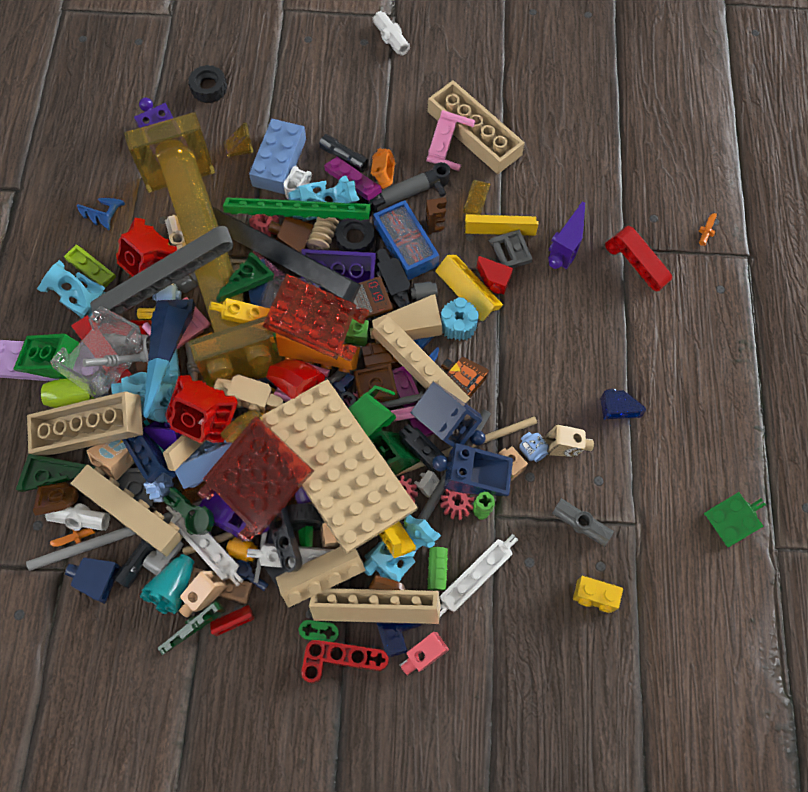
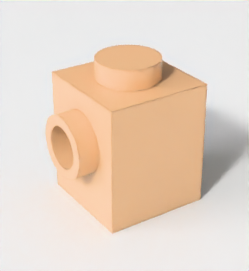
(519, 463)

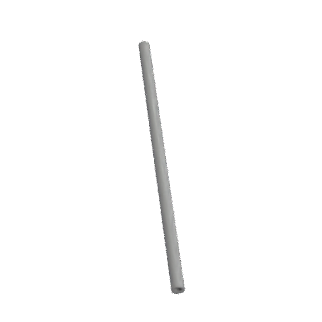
(87, 545)

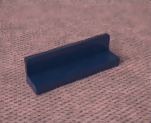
(147, 456)

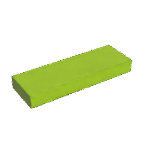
(89, 266)

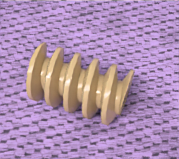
(322, 233)

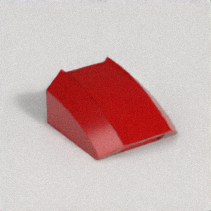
(294, 376)

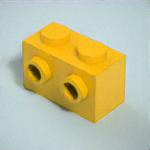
(598, 594)

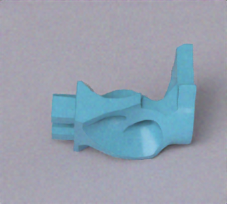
(342, 193)
(58, 275)
(135, 382)
(383, 561)

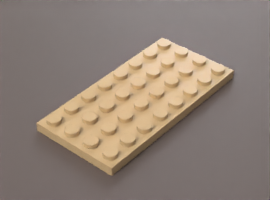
(350, 477)

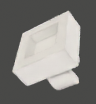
(428, 483)

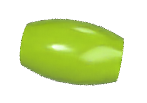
(62, 393)

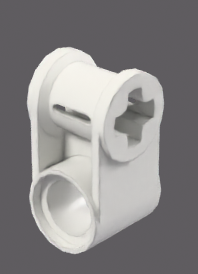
(295, 179)

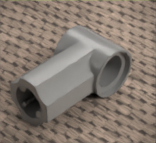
(156, 561)

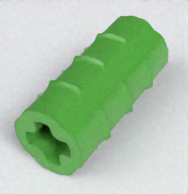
(483, 505)
(437, 568)

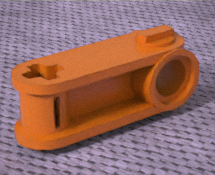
(383, 167)

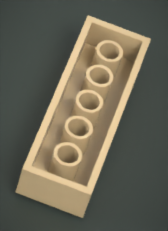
(488, 138)
(85, 424)

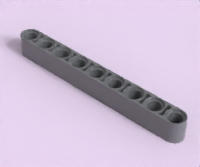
(166, 271)

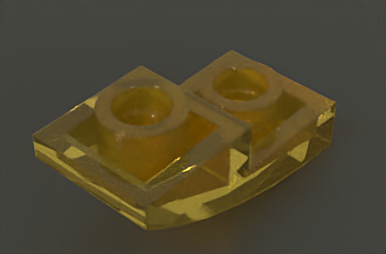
(476, 198)
(236, 427)

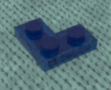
(392, 636)

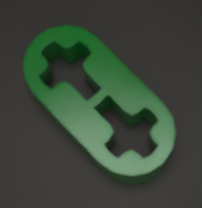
(320, 626)

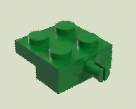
(735, 518)

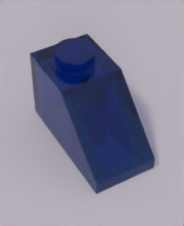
(620, 405)

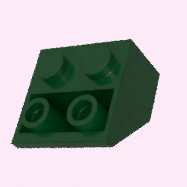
(393, 451)

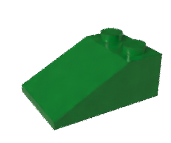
(39, 351)

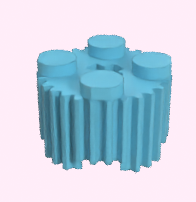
(459, 319)
(160, 403)

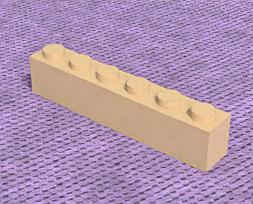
(414, 358)
(127, 510)
(376, 606)

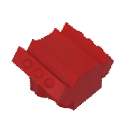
(141, 247)
(199, 410)

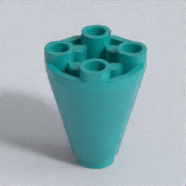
(169, 584)

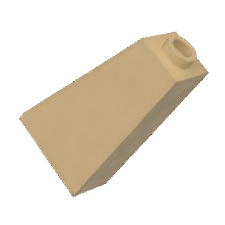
(416, 319)

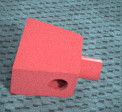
(431, 646)

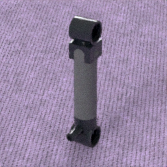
(410, 188)

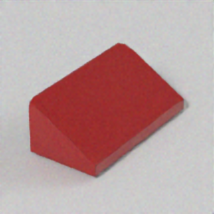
(231, 621)

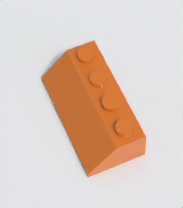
(294, 350)

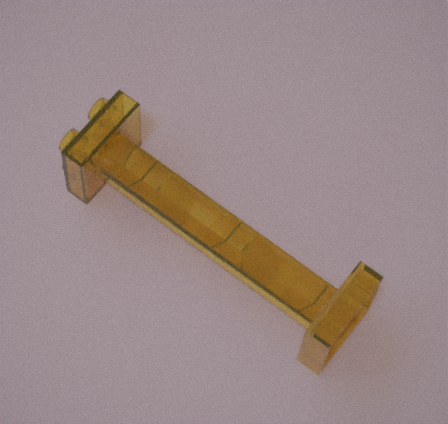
(177, 158)

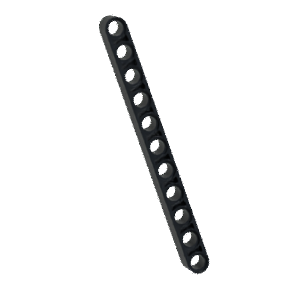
(289, 257)

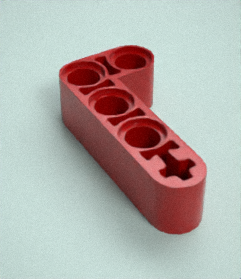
(640, 257)
(346, 659)

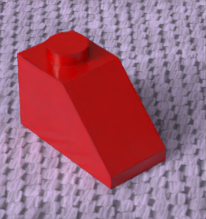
(494, 275)

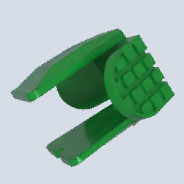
(370, 413)

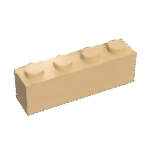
(319, 575)

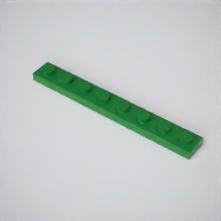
(296, 208)

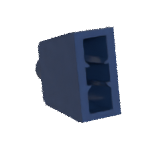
(93, 577)

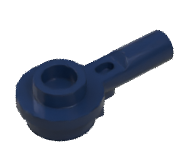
(245, 572)

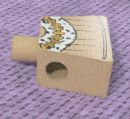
(567, 441)

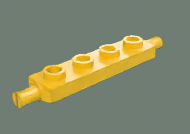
(239, 311)

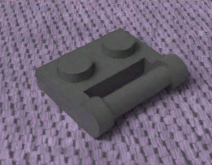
(516, 248)

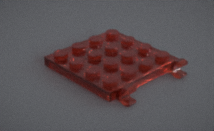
(313, 317)
(256, 477)

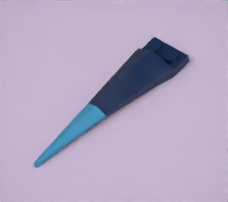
(167, 329)

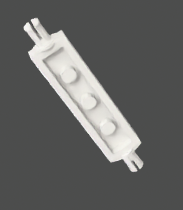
(209, 550)
(269, 557)
(476, 574)

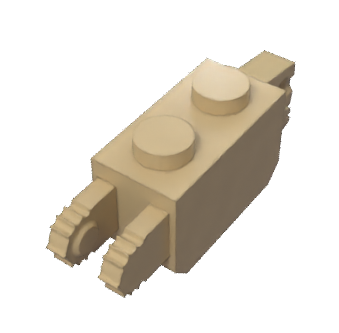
(250, 393)

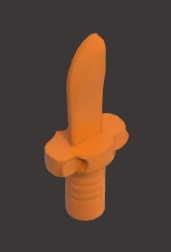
(707, 230)
(76, 535)

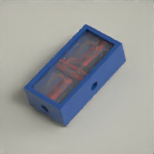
(406, 239)

